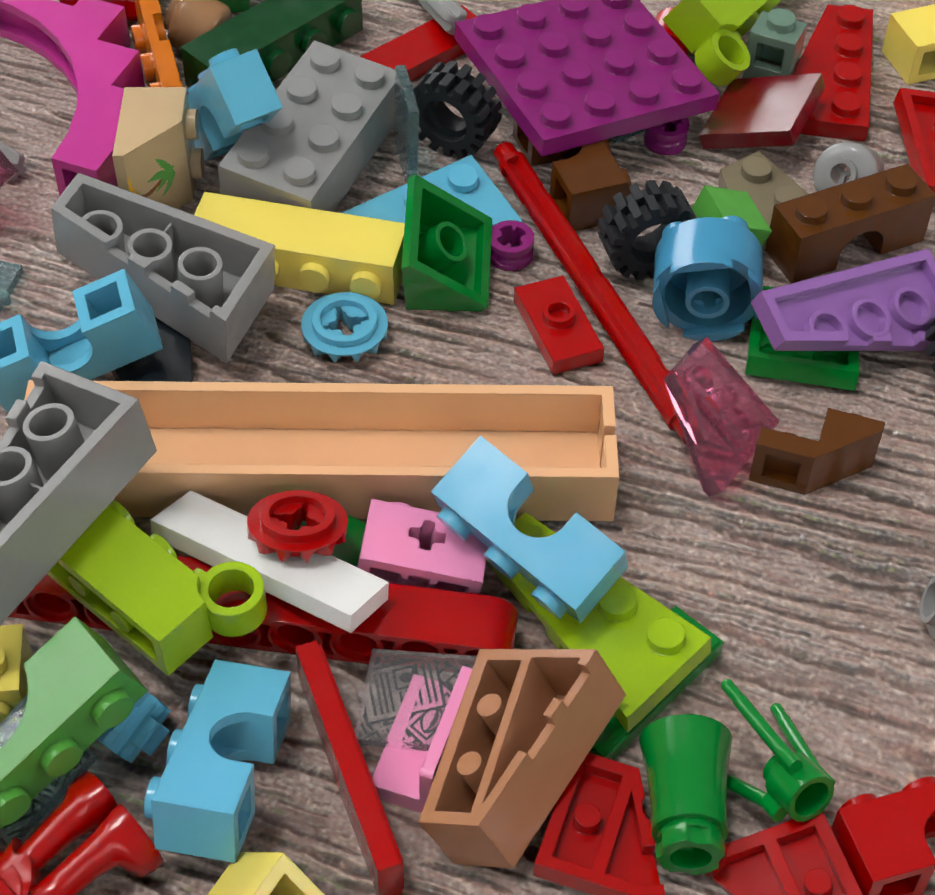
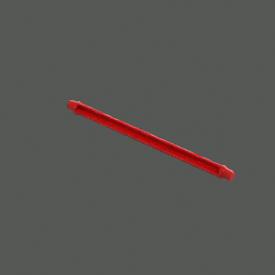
(589, 280)

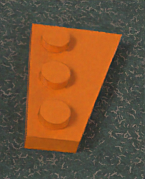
(151, 40)

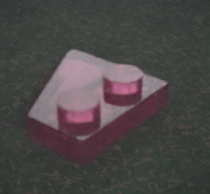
(716, 414)

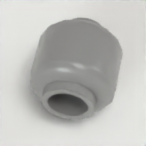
(831, 164)

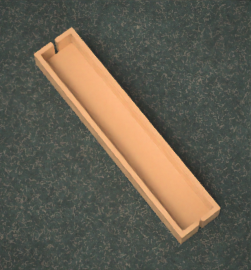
(370, 442)

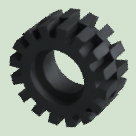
(468, 96)
(634, 215)

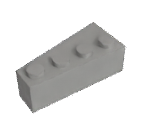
(189, 269)

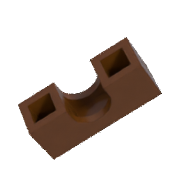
(581, 179)
(814, 229)

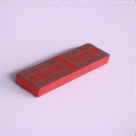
(350, 770)

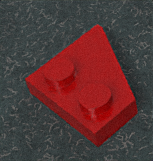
(601, 833)
(787, 861)

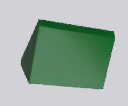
(444, 251)

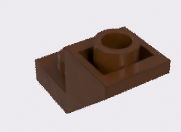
(805, 465)

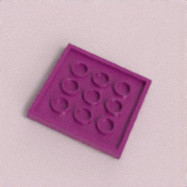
(584, 70)

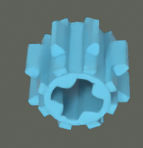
(139, 730)

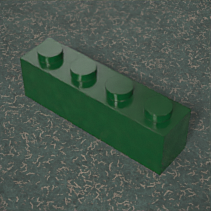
(278, 31)

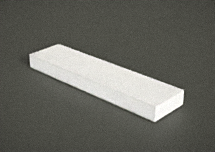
(320, 587)

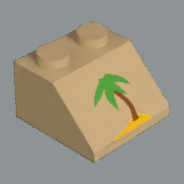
(156, 145)

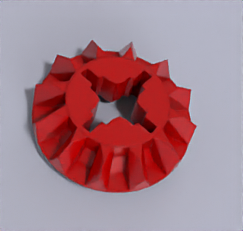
(275, 518)

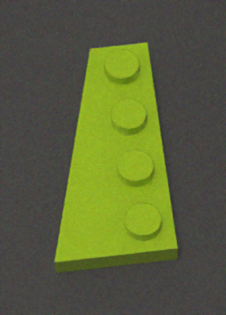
(634, 634)

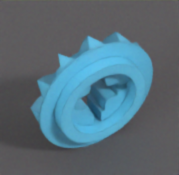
(357, 312)

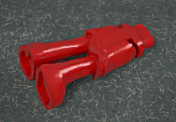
(114, 843)

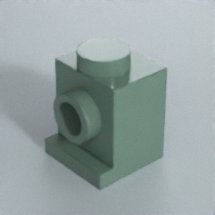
(778, 39)

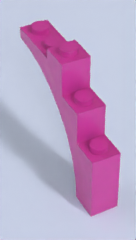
(93, 53)

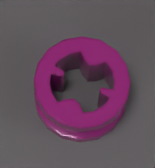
(668, 137)
(512, 257)

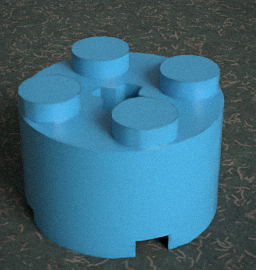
(707, 277)

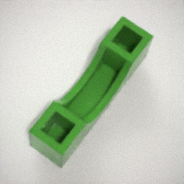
(73, 697)

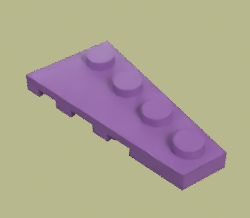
(854, 309)

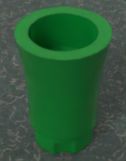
(687, 790)

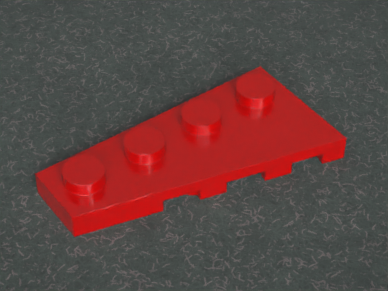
(843, 55)

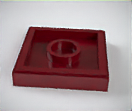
(762, 111)

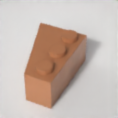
(515, 749)

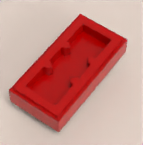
(558, 324)

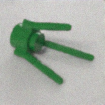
(793, 780)

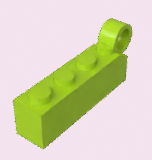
(714, 34)
(151, 595)

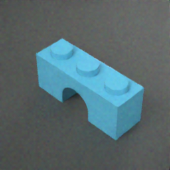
(231, 99)
(111, 331)
(567, 568)
(206, 791)

